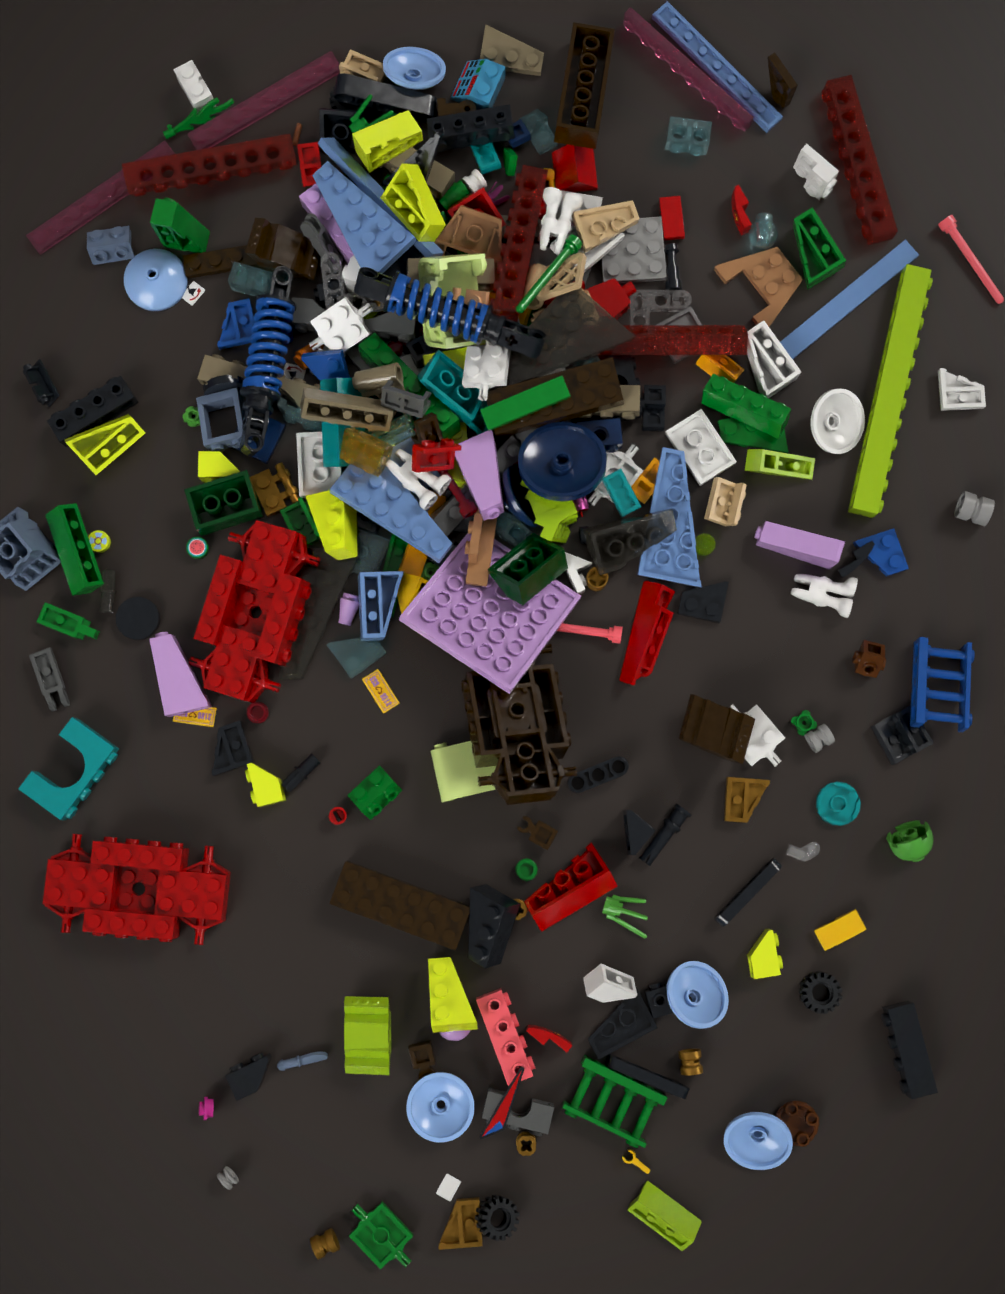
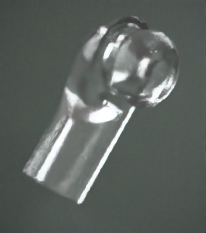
(804, 853)

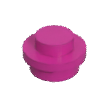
(206, 1108)

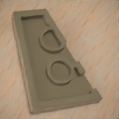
(511, 53)

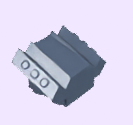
(25, 550)

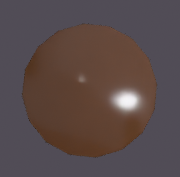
(800, 1120)

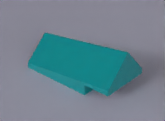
(445, 381)
(333, 433)

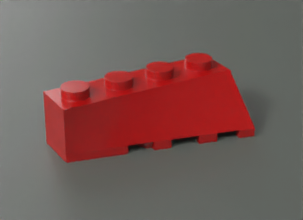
(571, 889)

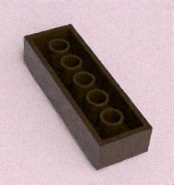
(584, 85)
(591, 389)
(400, 905)

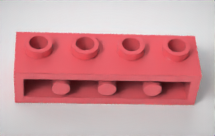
(504, 1035)

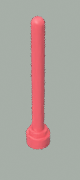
(949, 226)
(613, 634)

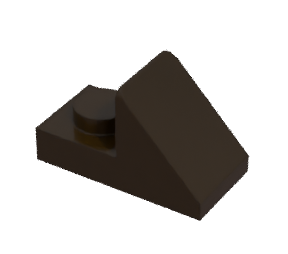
(427, 429)

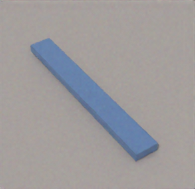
(716, 66)
(369, 186)
(849, 299)

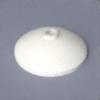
(837, 421)

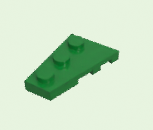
(740, 434)

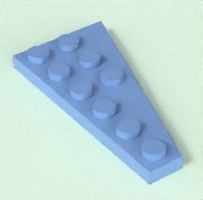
(368, 229)
(393, 508)
(676, 555)

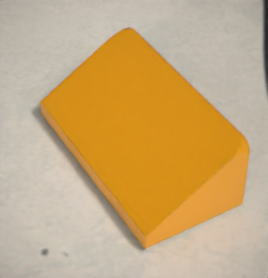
(721, 366)

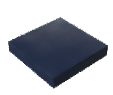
(272, 437)

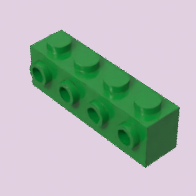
(746, 405)
(74, 549)

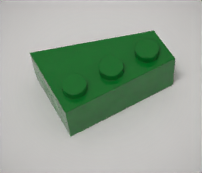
(177, 227)

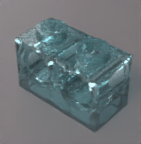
(688, 130)
(248, 279)

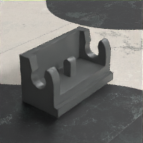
(404, 401)

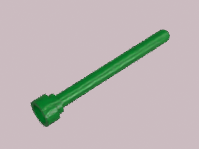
(571, 246)

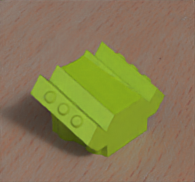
(553, 516)
(367, 1035)

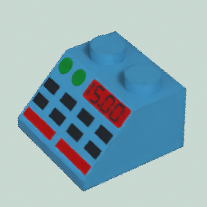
(480, 83)

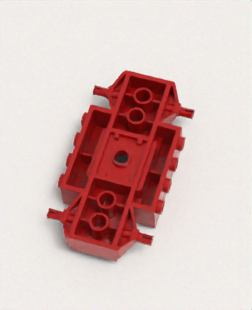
(264, 581)
(105, 881)

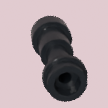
(673, 278)

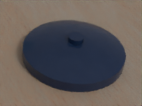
(562, 461)

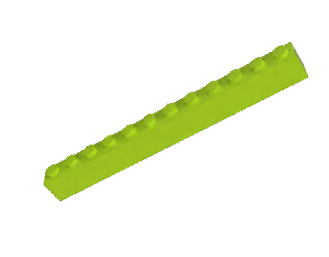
(889, 391)

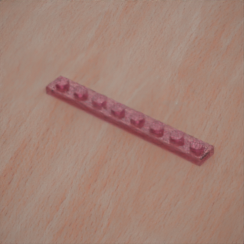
(682, 65)
(265, 102)
(88, 206)

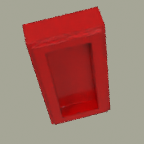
(672, 218)

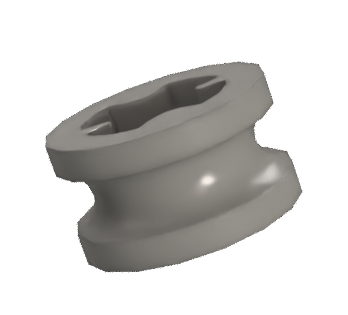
(227, 1177)

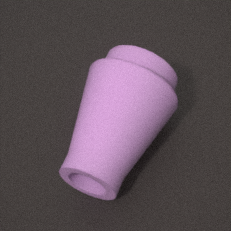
(348, 607)

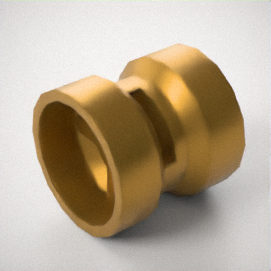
(595, 581)
(690, 1062)
(325, 1243)

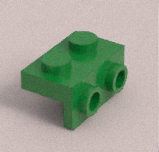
(299, 519)
(374, 792)

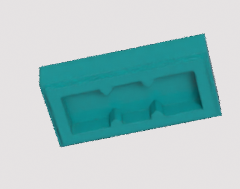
(486, 157)
(621, 493)

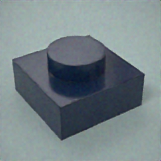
(521, 134)

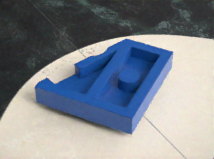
(237, 325)
(326, 364)
(886, 552)

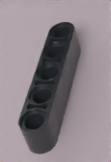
(386, 97)

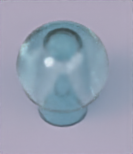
(763, 232)

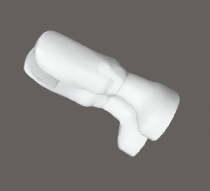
(552, 226)
(410, 480)
(821, 585)

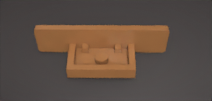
(479, 549)

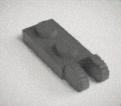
(320, 238)
(49, 677)

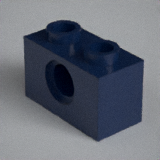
(610, 429)

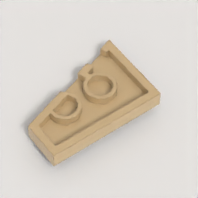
(603, 223)

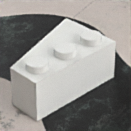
(769, 361)

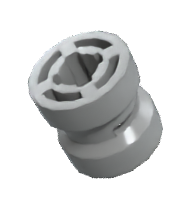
(819, 738)

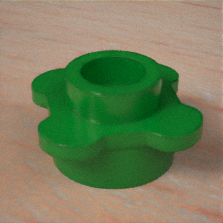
(804, 716)

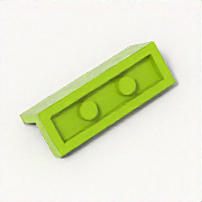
(665, 1216)

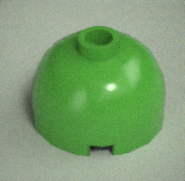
(911, 841)

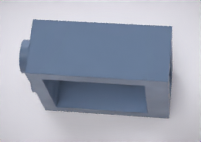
(218, 401)

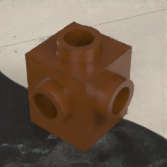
(869, 659)

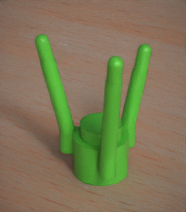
(614, 907)

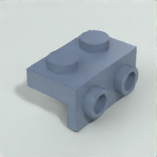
(110, 245)

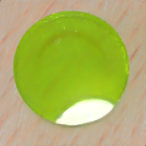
(704, 544)

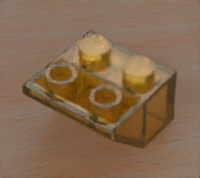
(365, 451)

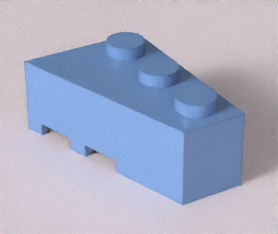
(376, 601)

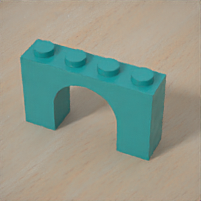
(97, 754)

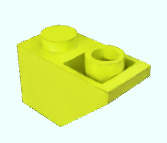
(213, 466)
(266, 786)
(763, 956)

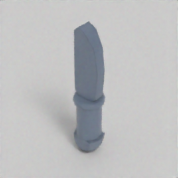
(301, 1060)

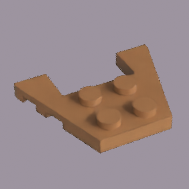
(473, 233)
(771, 277)

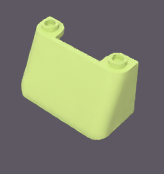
(446, 273)
(457, 771)

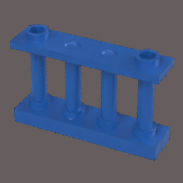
(921, 693)

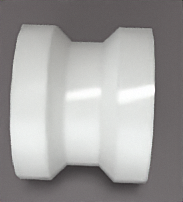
(474, 181)

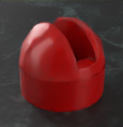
(341, 814)

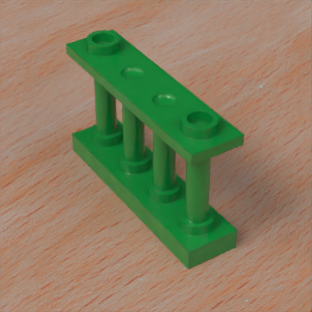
(611, 1079)

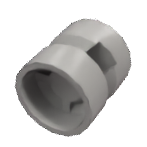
(976, 509)

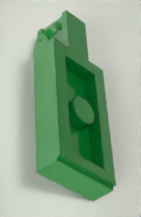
(66, 622)

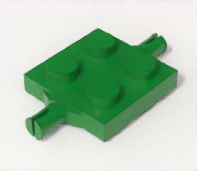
(381, 1235)

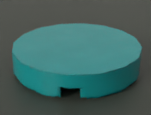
(838, 803)

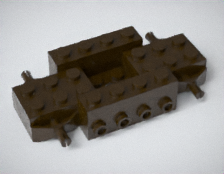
(519, 745)

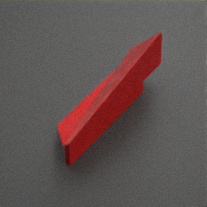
(647, 632)

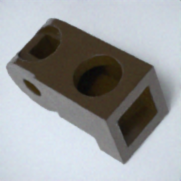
(452, 108)

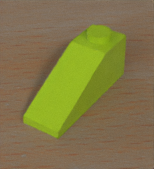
(779, 464)

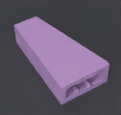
(481, 472)
(800, 544)
(176, 679)

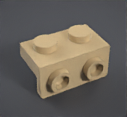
(362, 66)
(725, 502)

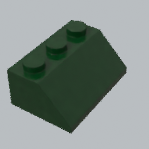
(223, 503)
(529, 568)

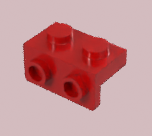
(434, 455)

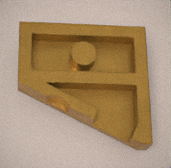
(742, 797)
(461, 1226)

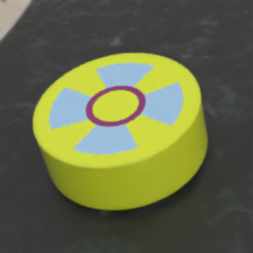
(99, 541)

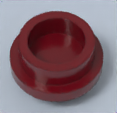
(257, 712)

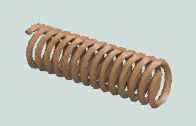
(298, 134)

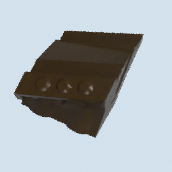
(278, 246)
(716, 729)

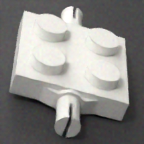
(340, 326)
(486, 367)
(617, 461)
(763, 737)

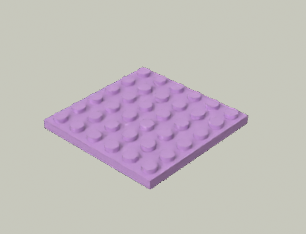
(484, 624)

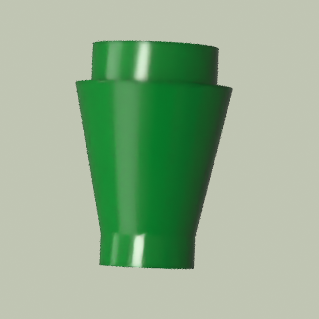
(454, 194)

